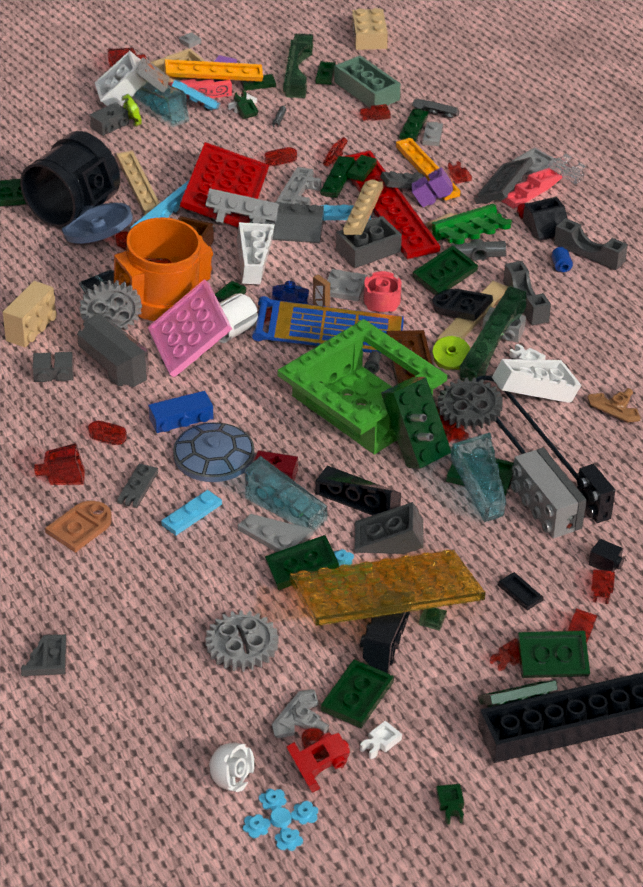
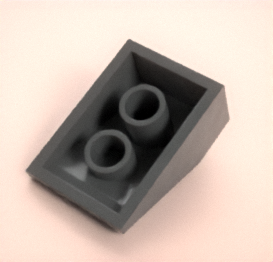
(390, 531)

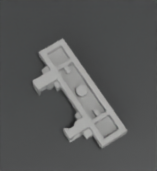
(299, 181)
(229, 203)

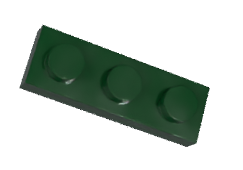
(414, 124)
(337, 177)

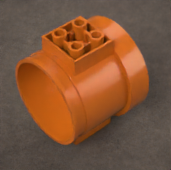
(162, 283)

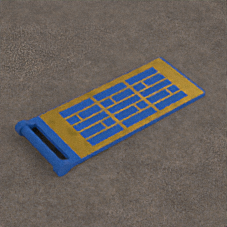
(315, 323)

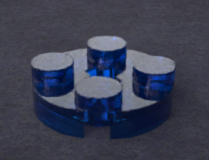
(290, 293)

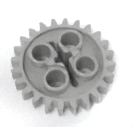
(112, 301)
(227, 646)

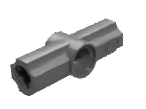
(480, 250)

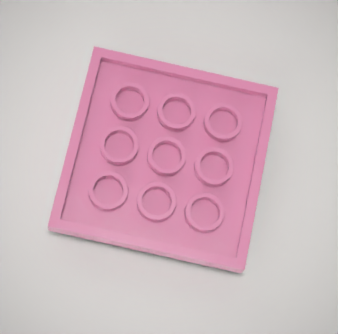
(189, 328)

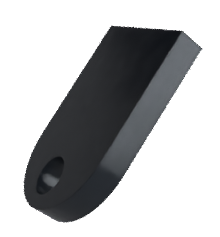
(461, 303)

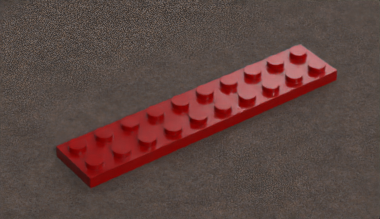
(394, 207)

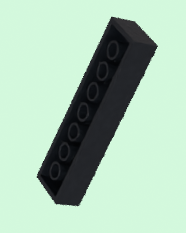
(563, 718)

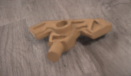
(616, 405)

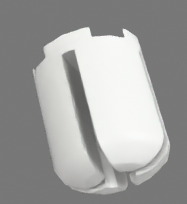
(240, 313)

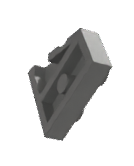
(48, 657)

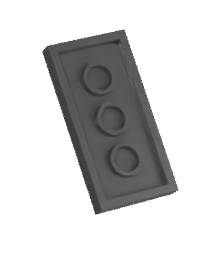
(503, 181)

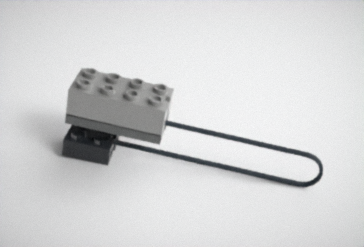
(550, 491)

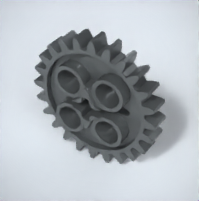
(470, 403)

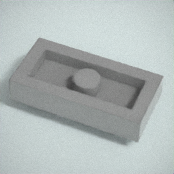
(432, 133)

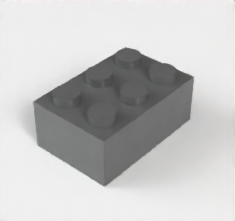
(376, 242)

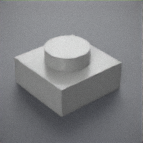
(190, 40)

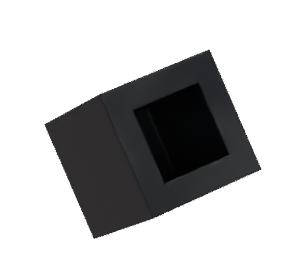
(606, 556)

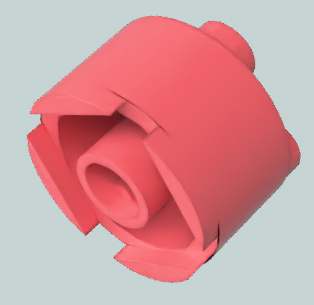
(382, 292)

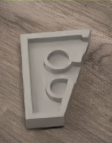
(274, 533)

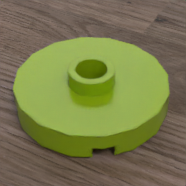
(133, 110)
(450, 360)

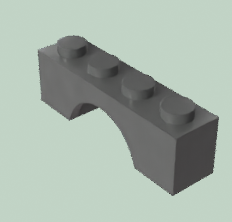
(571, 237)
(538, 305)

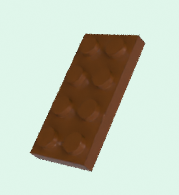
(416, 342)

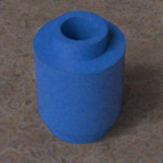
(561, 259)

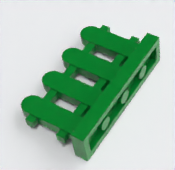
(470, 224)

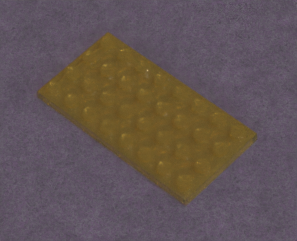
(386, 587)

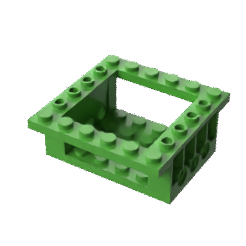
(336, 369)

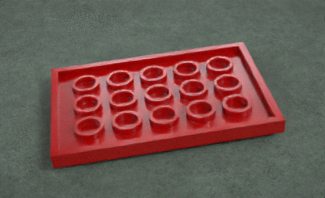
(223, 172)

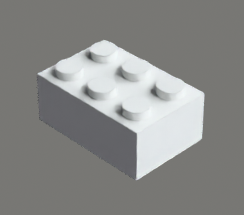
(120, 80)

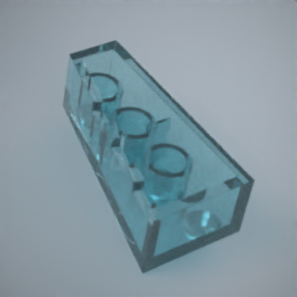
(170, 103)
(480, 474)
(283, 496)

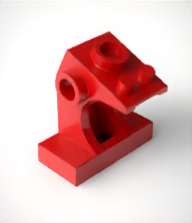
(307, 764)

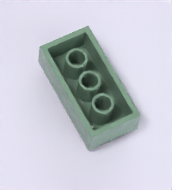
(367, 82)

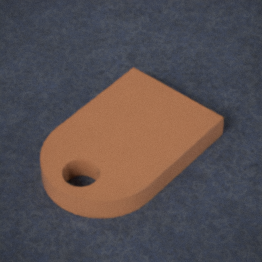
(80, 524)

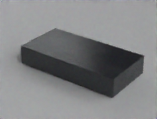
(520, 591)

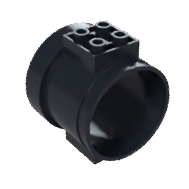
(70, 179)

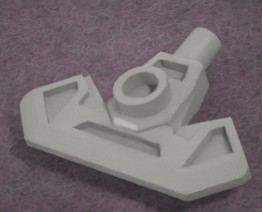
(299, 714)

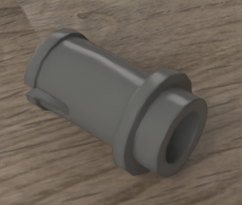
(373, 362)

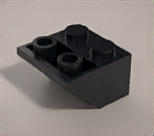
(543, 217)

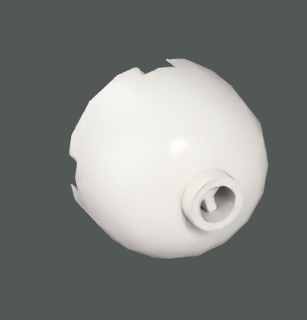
(230, 762)

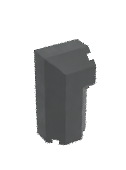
(114, 350)

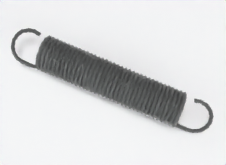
(279, 116)

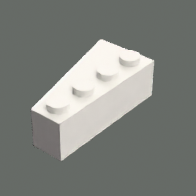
(253, 250)
(537, 378)

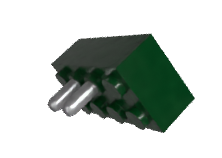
(416, 422)

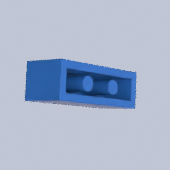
(180, 411)

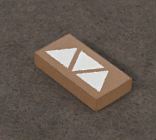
(321, 291)

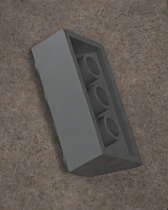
(298, 223)

